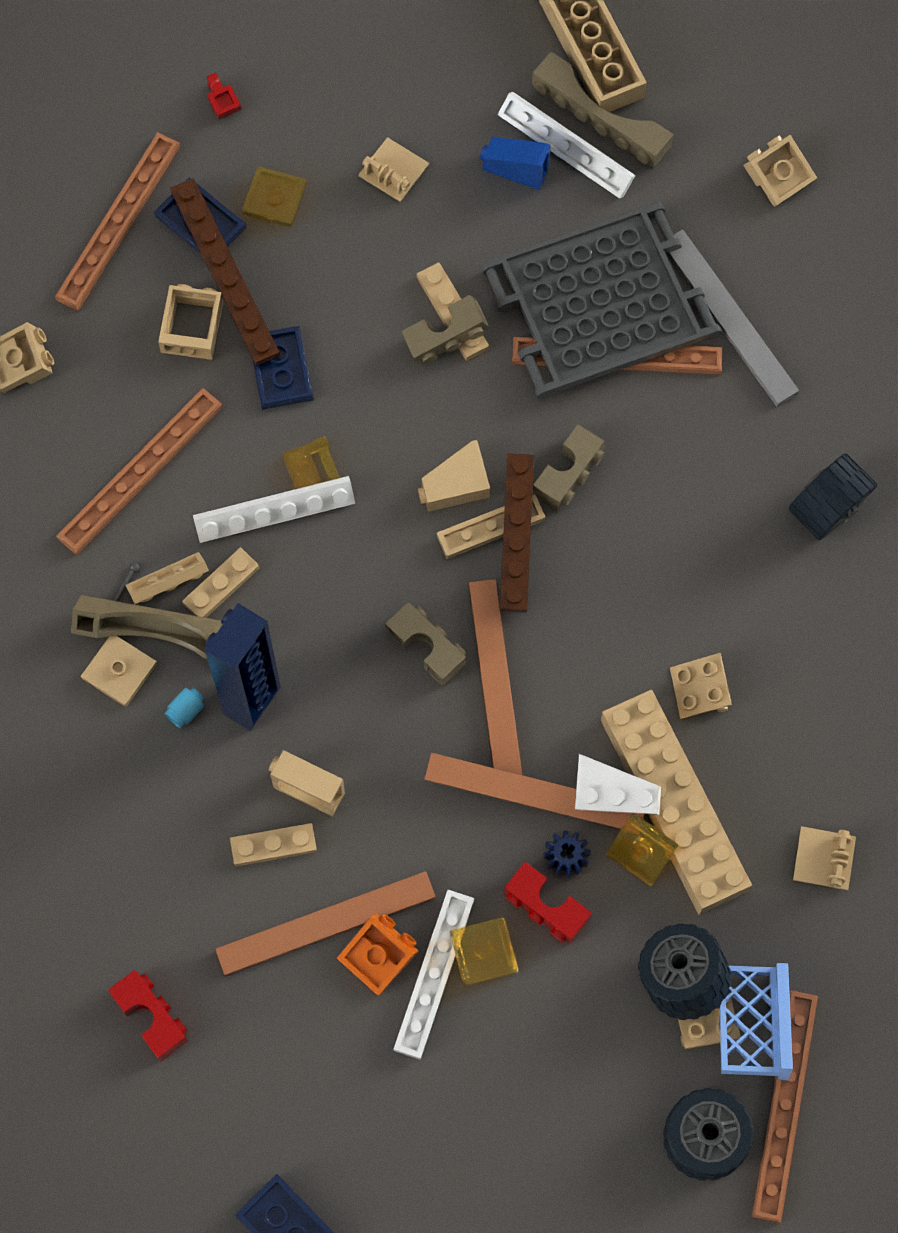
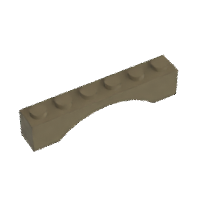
(641, 138)
(107, 618)

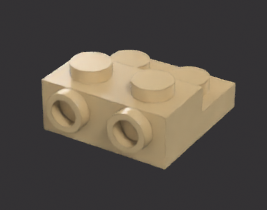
(779, 169)
(23, 357)

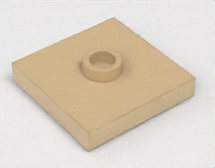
(119, 670)

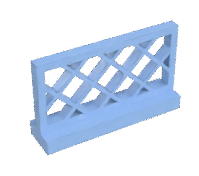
(779, 1027)

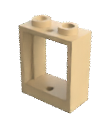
(187, 345)
(307, 782)

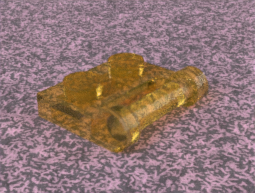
(302, 467)

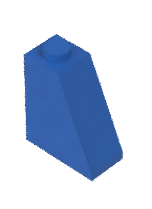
(517, 160)

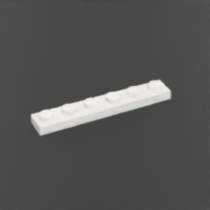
(566, 145)
(274, 509)
(432, 976)

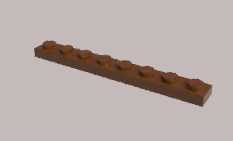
(224, 272)

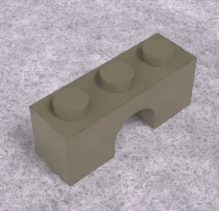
(466, 324)
(557, 486)
(411, 626)

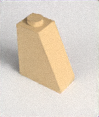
(456, 480)

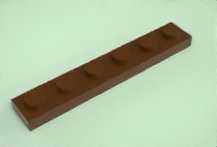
(516, 533)

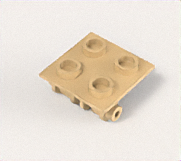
(393, 169)
(701, 686)
(824, 858)
(706, 1029)

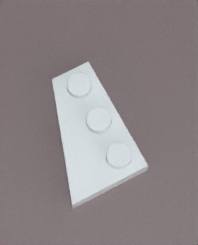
(613, 790)

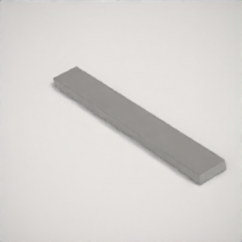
(733, 322)

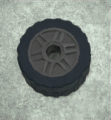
(832, 496)
(684, 971)
(724, 1118)

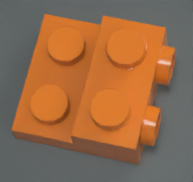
(378, 953)

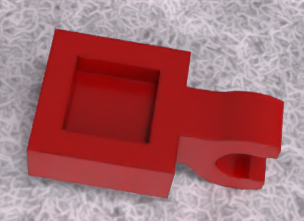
(222, 98)

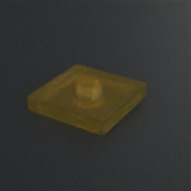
(274, 196)
(642, 849)
(484, 951)

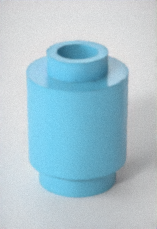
(185, 707)

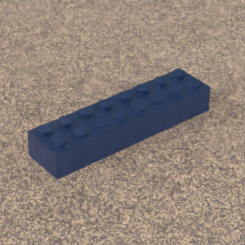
(243, 665)

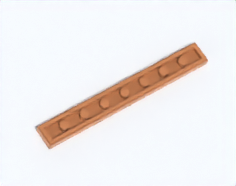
(117, 221)
(684, 360)
(139, 471)
(495, 676)
(515, 789)
(324, 923)
(784, 1115)

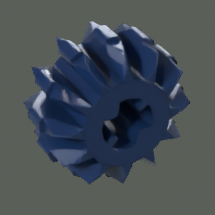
(578, 854)

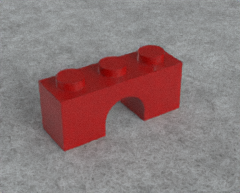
(563, 921)
(134, 994)

